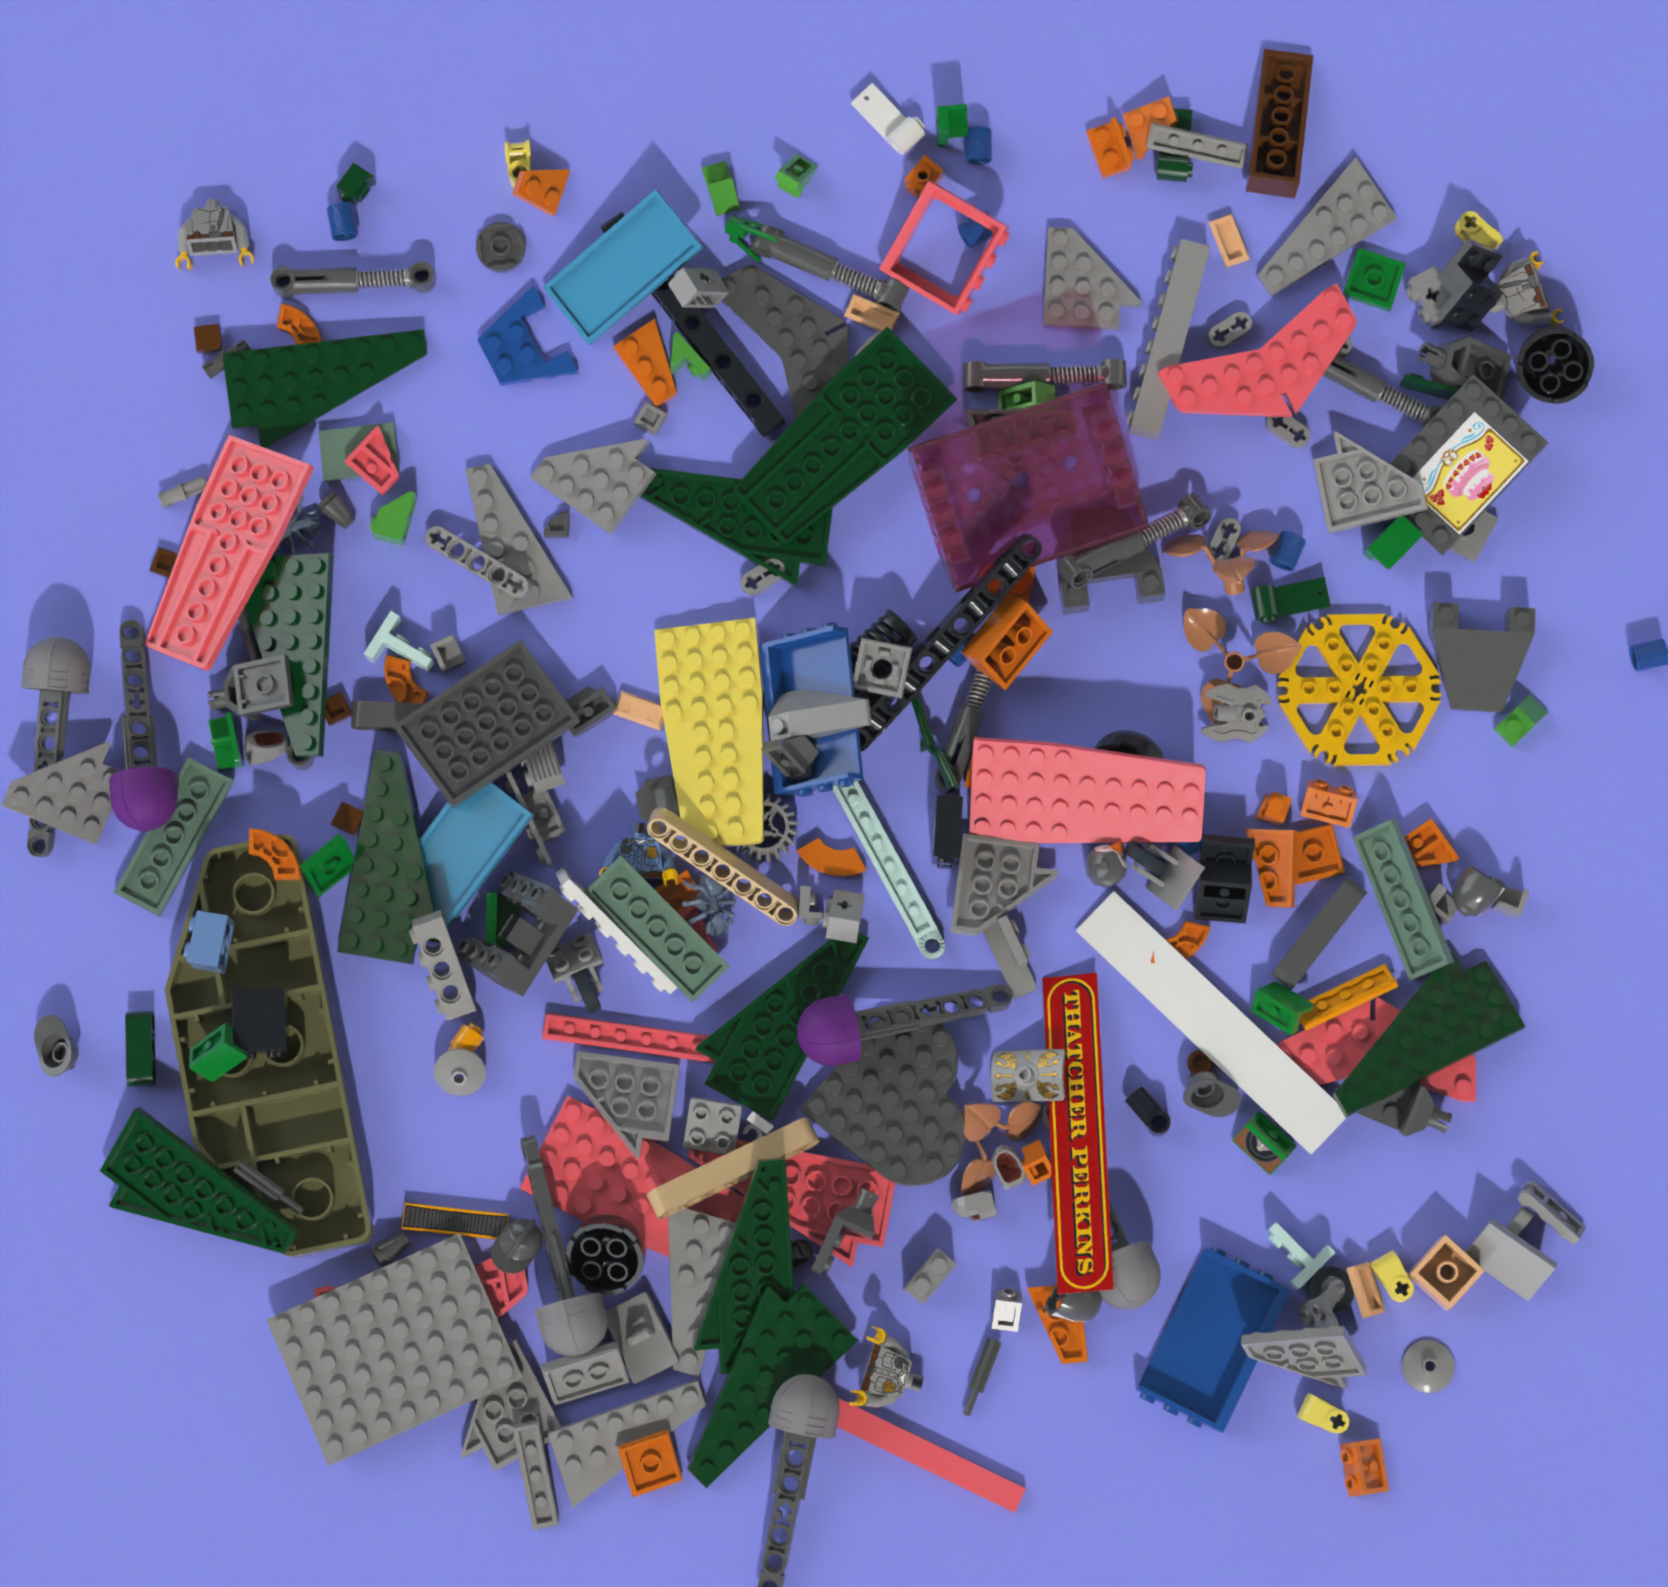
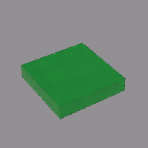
(1374, 279)
(328, 865)

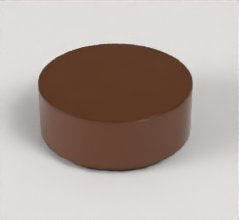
(1199, 1062)

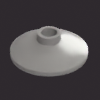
(459, 1062)
(1414, 1366)

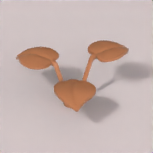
(1232, 570)
(1207, 626)
(978, 1121)

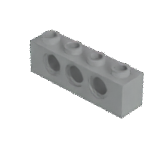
(461, 1000)

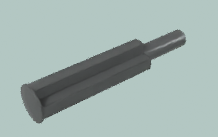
(265, 1185)
(982, 1372)

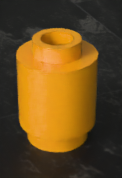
(467, 1037)

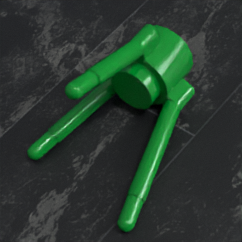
(740, 227)

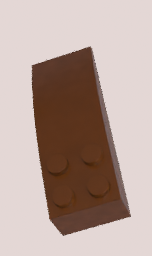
(1279, 123)

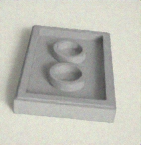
(1511, 1259)
(585, 1373)

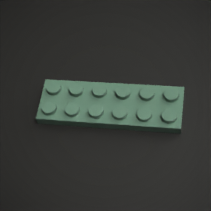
(170, 848)
(1403, 899)
(656, 928)

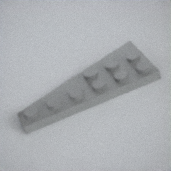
(1338, 222)
(511, 542)
(695, 1255)
(588, 1448)

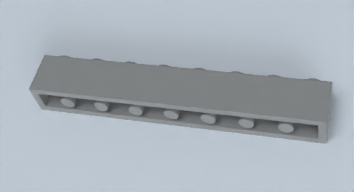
(1169, 338)

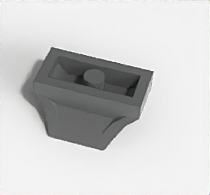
(591, 708)
(792, 756)
(656, 794)

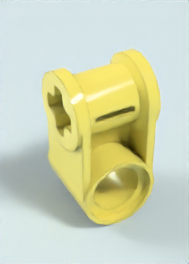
(517, 158)
(1478, 231)
(1391, 1271)
(1319, 1413)

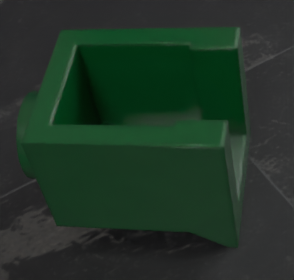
(355, 184)

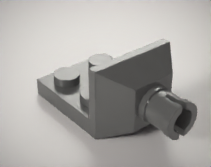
(1459, 359)
(255, 688)
(1408, 1111)
(853, 1218)

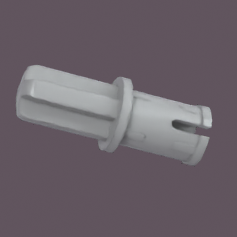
(182, 491)

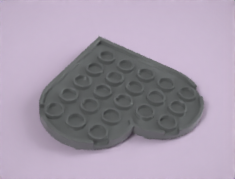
(896, 1105)

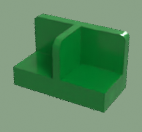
(951, 123)
(1394, 542)
(226, 742)
(1280, 1006)
(216, 1054)

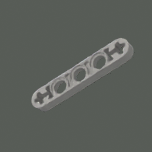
(490, 565)

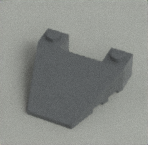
(1142, 567)
(1479, 664)

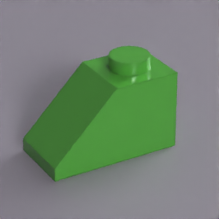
(1025, 395)
(394, 519)

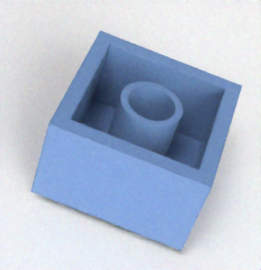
(209, 941)

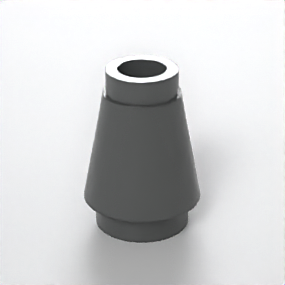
(336, 510)
(389, 1249)

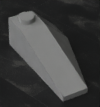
(816, 714)

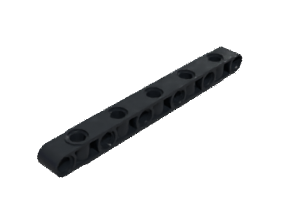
(713, 348)
(946, 639)

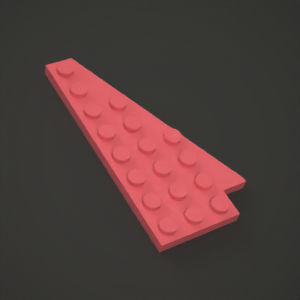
(820, 1190)

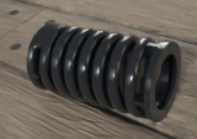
(884, 626)

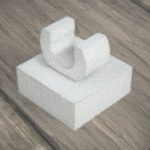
(758, 1124)

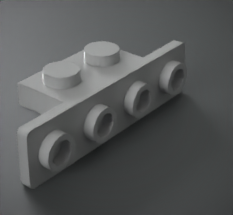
(545, 822)
(1010, 956)

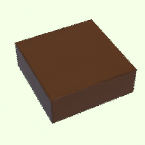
(208, 338)
(163, 562)
(337, 709)
(347, 818)

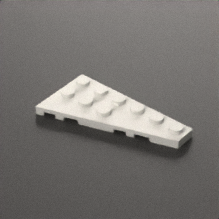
(607, 927)

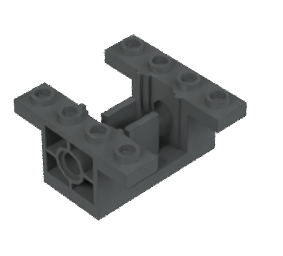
(531, 942)

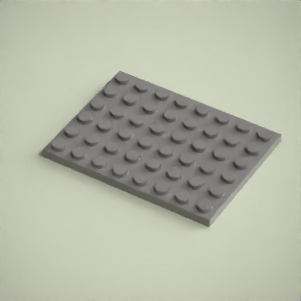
(394, 1349)

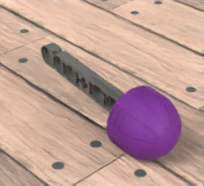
(142, 794)
(833, 1031)

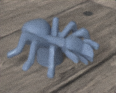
(305, 524)
(709, 901)

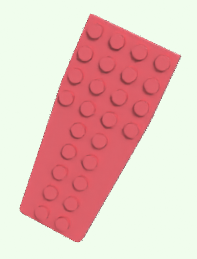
(226, 549)
(1082, 794)
(597, 1175)

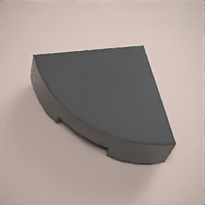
(558, 526)

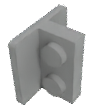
(712, 1125)

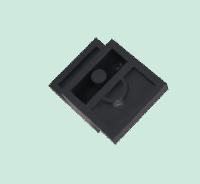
(1469, 285)
(1226, 879)

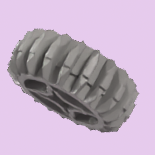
(774, 833)

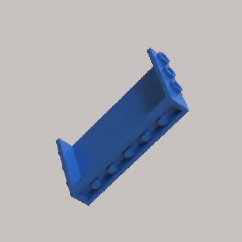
(819, 663)
(1200, 1356)

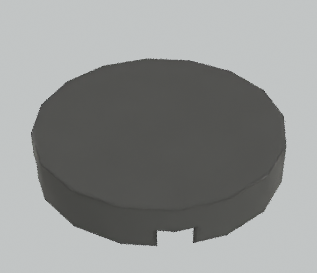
(500, 247)

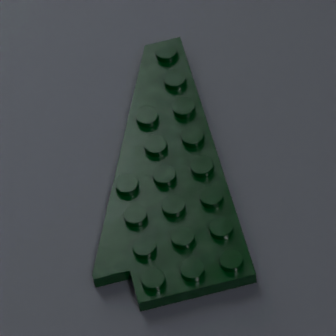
(178, 1185)

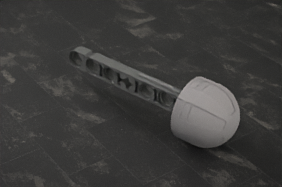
(56, 669)
(1134, 1265)
(573, 1322)
(805, 1410)

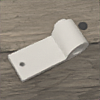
(887, 120)

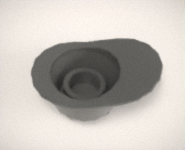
(54, 1046)
(1210, 1095)
(517, 1246)

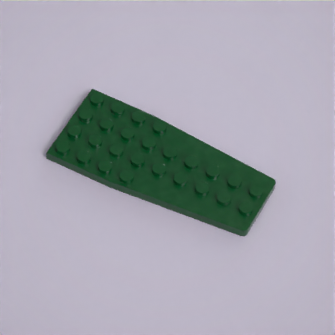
(844, 437)

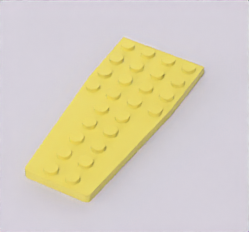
(715, 726)

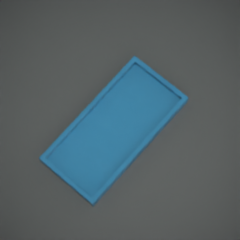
(623, 267)
(467, 846)

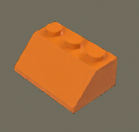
(1007, 641)

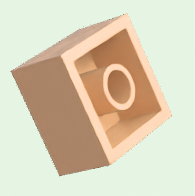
(1445, 1272)

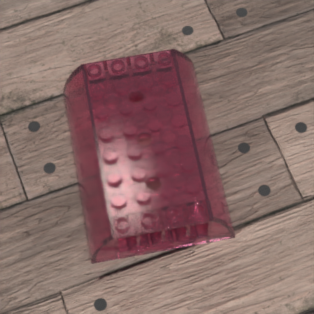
(1056, 505)

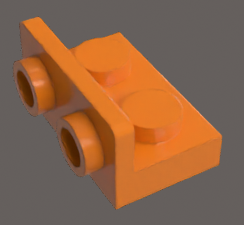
(1110, 148)
(1329, 803)
(1364, 1467)

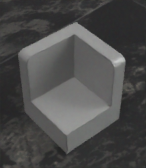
(447, 653)
(1511, 902)
(1442, 904)

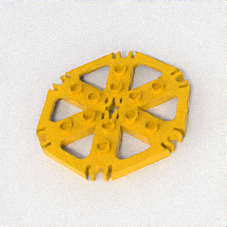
(1372, 710)

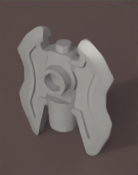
(1239, 715)

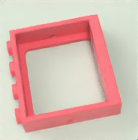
(893, 267)

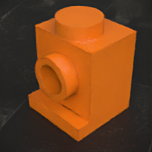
(929, 169)
(1274, 808)
(1036, 1162)

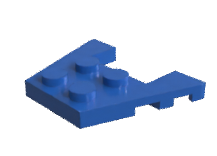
(512, 350)

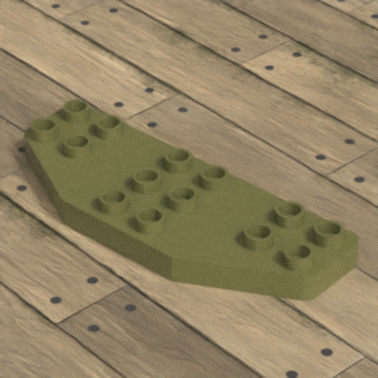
(274, 1113)

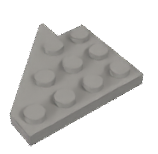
(1080, 285)
(598, 481)
(1363, 488)
(67, 794)
(994, 880)
(630, 1095)
(1314, 1353)
(505, 1407)

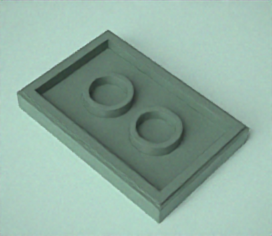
(341, 442)

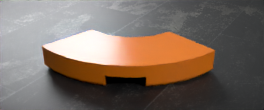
(297, 325)
(400, 681)
(276, 853)
(830, 861)
(1188, 939)

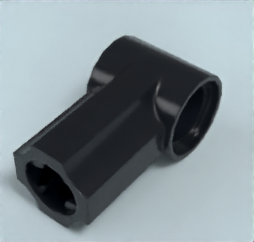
(1147, 1110)

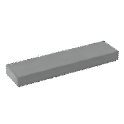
(1197, 145)
(535, 1475)

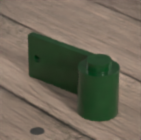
(1173, 166)
(1417, 383)
(1289, 599)

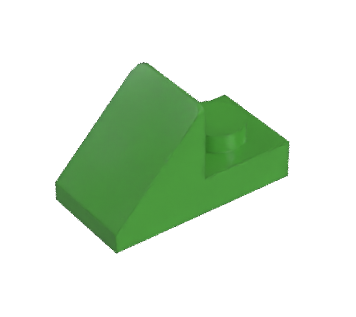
(795, 175)
(720, 188)
(684, 354)
(1520, 720)

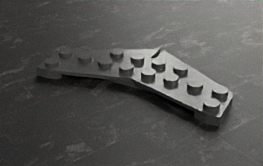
(792, 329)

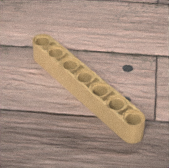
(719, 855)
(731, 1168)

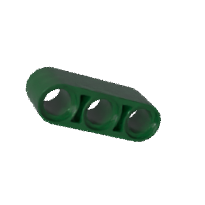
(140, 1048)

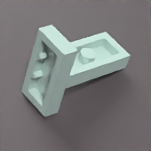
(398, 644)
(1298, 1255)

